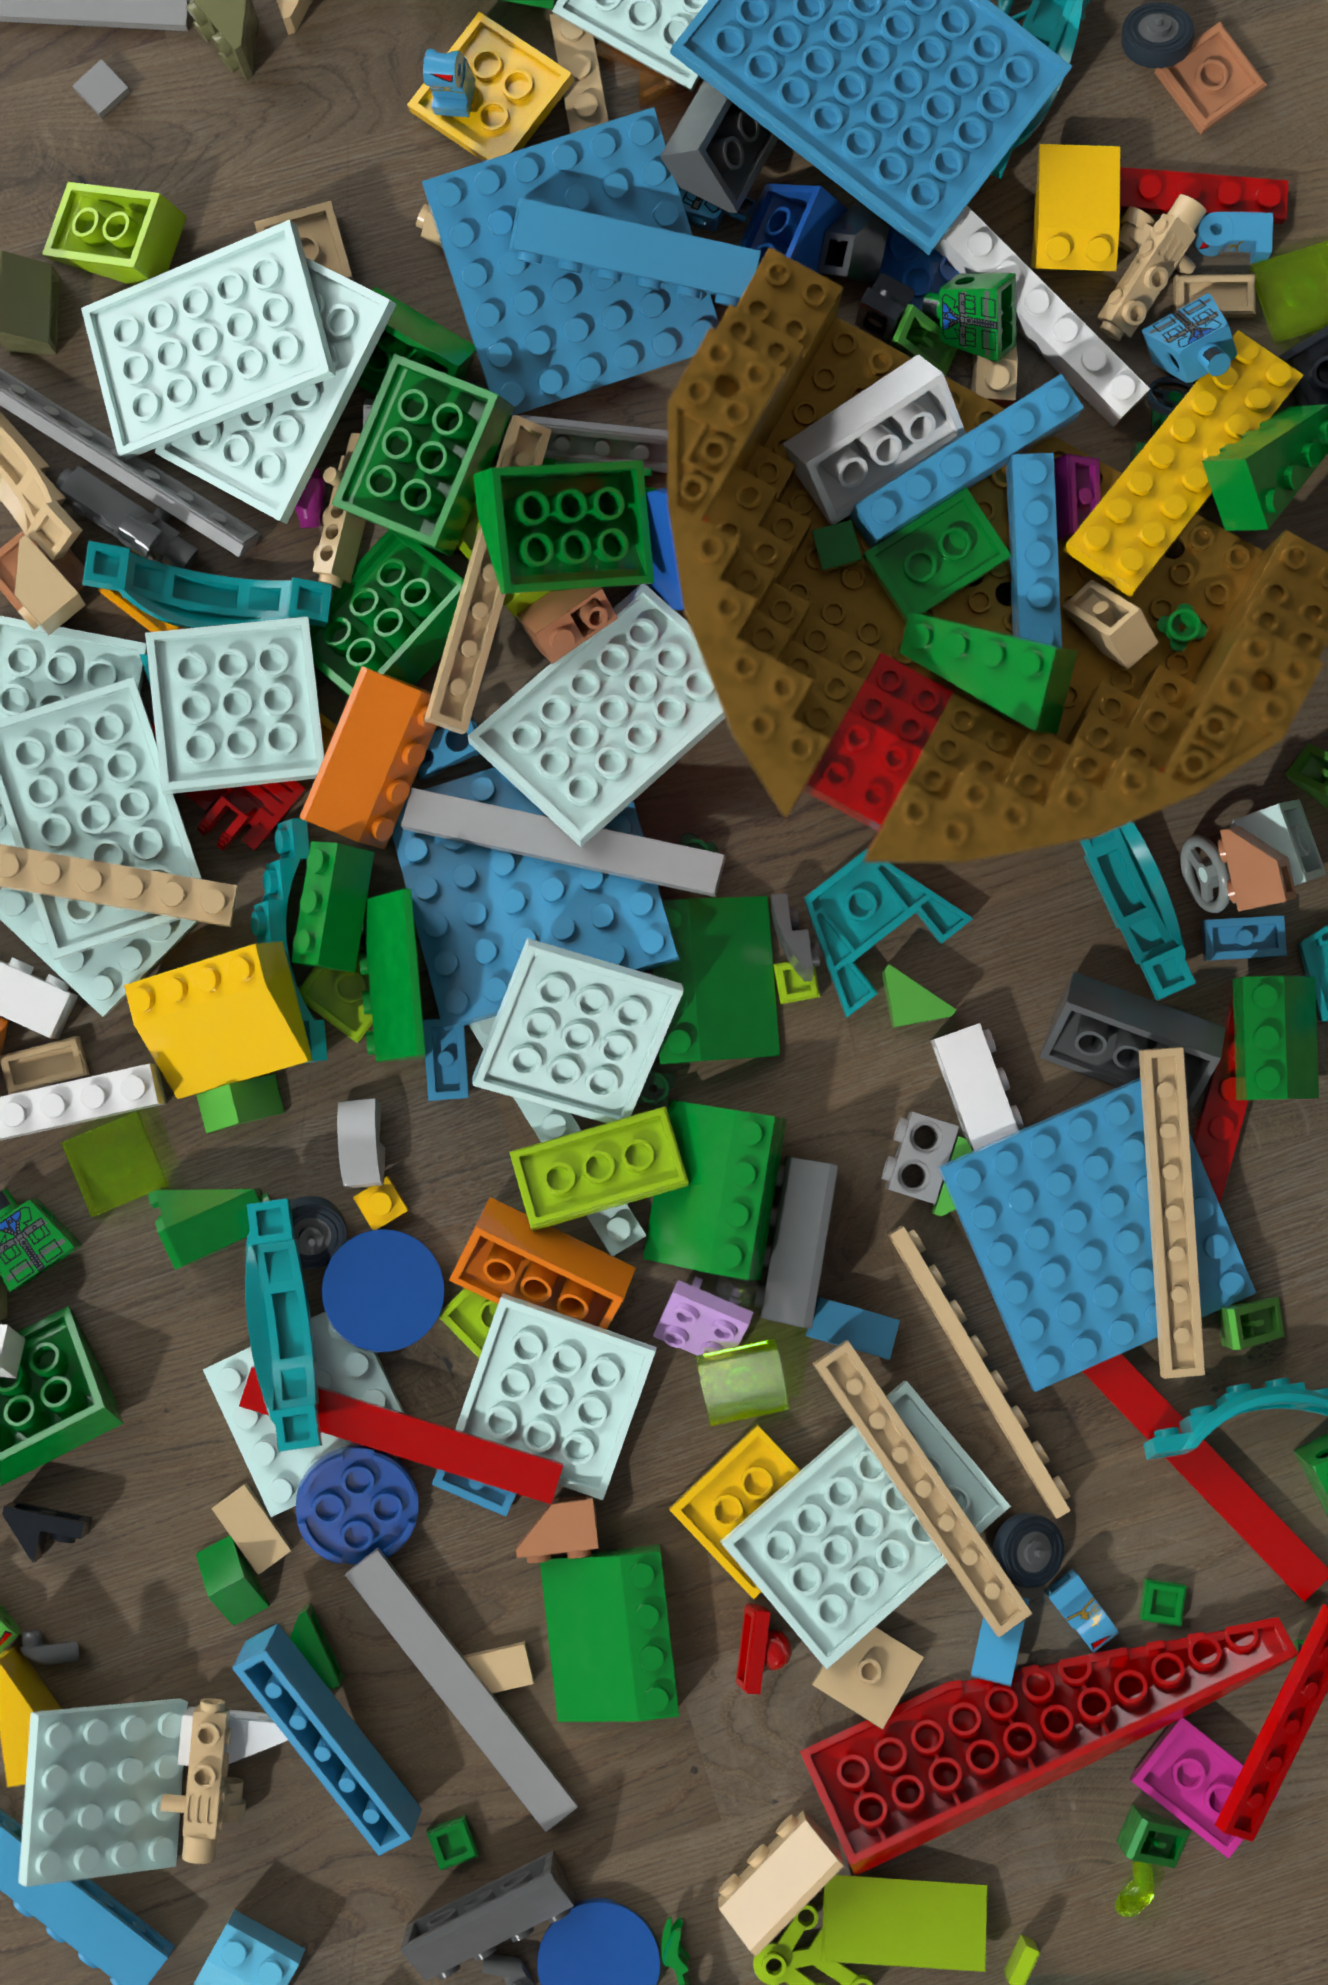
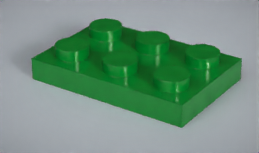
(936, 555)

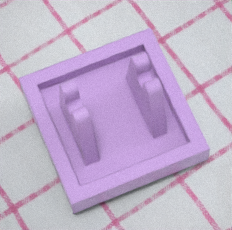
(701, 1320)

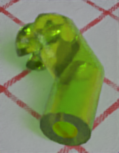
(1137, 1892)

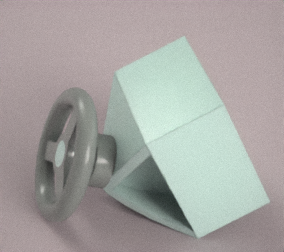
(1279, 826)

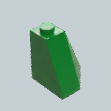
(202, 1220)

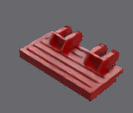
(257, 805)

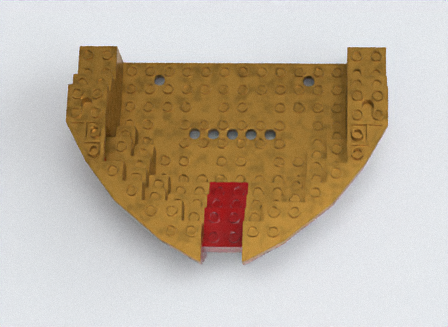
(815, 656)

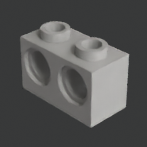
(926, 1159)

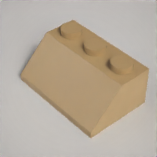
(779, 1881)

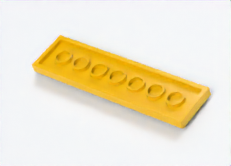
(1167, 478)

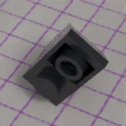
(854, 246)

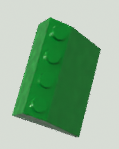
(421, 454)
(566, 525)
(388, 615)
(392, 979)
(725, 981)
(726, 1209)
(54, 1399)
(610, 1636)

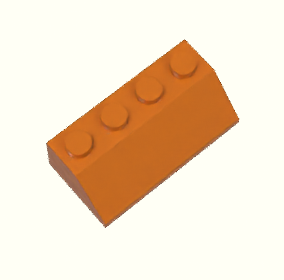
(371, 759)
(541, 1267)

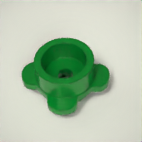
(1193, 627)

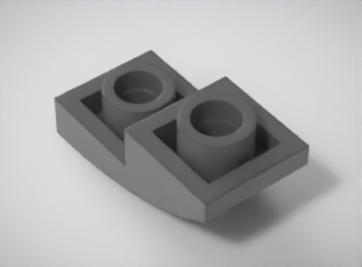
(795, 944)

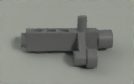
(125, 519)

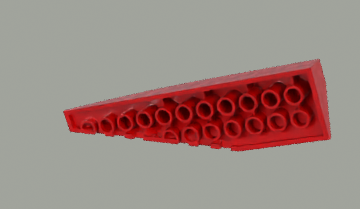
(991, 1743)

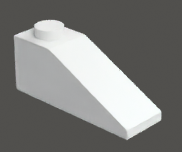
(250, 1734)

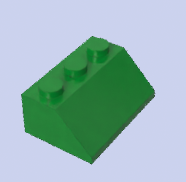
(418, 340)
(332, 906)
(1275, 1037)

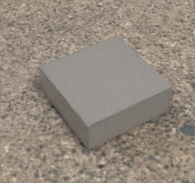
(101, 89)

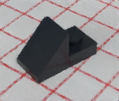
(883, 307)
(34, 1522)

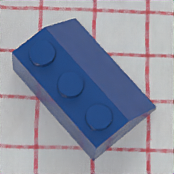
(792, 222)

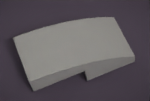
(359, 1143)

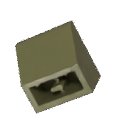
(232, 29)
(28, 305)

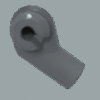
(46, 1654)
(508, 1967)

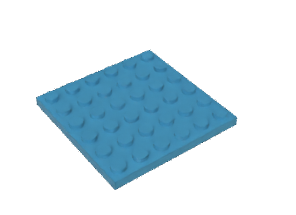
(554, 329)
(484, 903)
(1068, 1235)

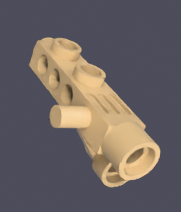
(1160, 252)
(341, 533)
(209, 1793)

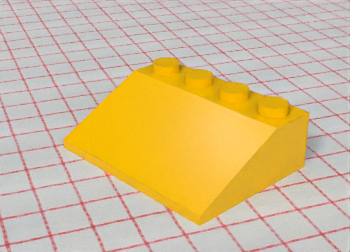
(221, 1019)

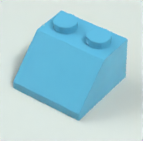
(250, 1956)

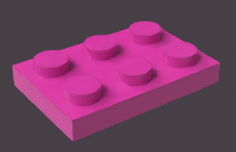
(1191, 1780)

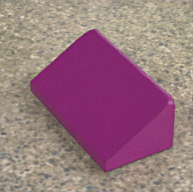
(1075, 492)

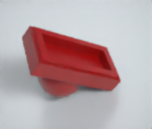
(759, 1649)

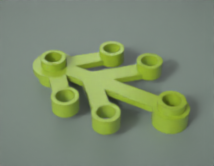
(802, 1957)

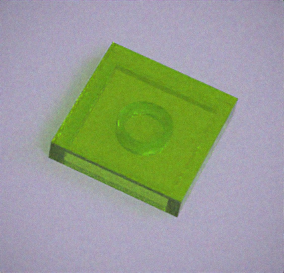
(1294, 291)
(114, 1164)
(742, 1382)

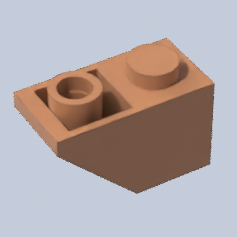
(566, 620)
(1256, 870)
(563, 1527)

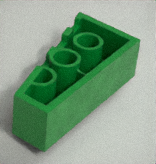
(1267, 467)
(1001, 669)

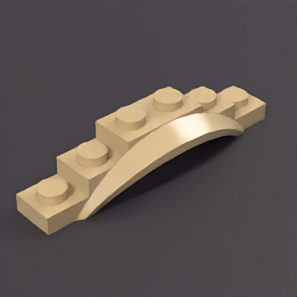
(32, 496)

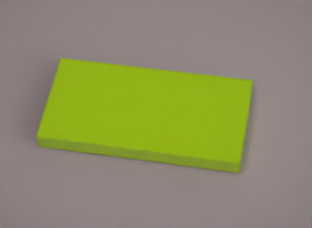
(598, 1168)
(904, 1923)

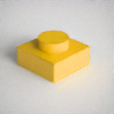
(381, 1204)

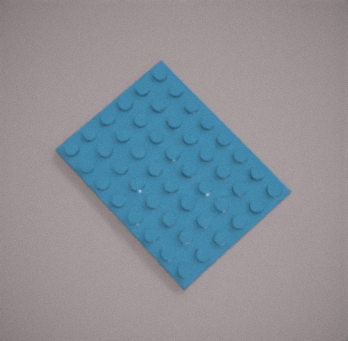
(881, 95)

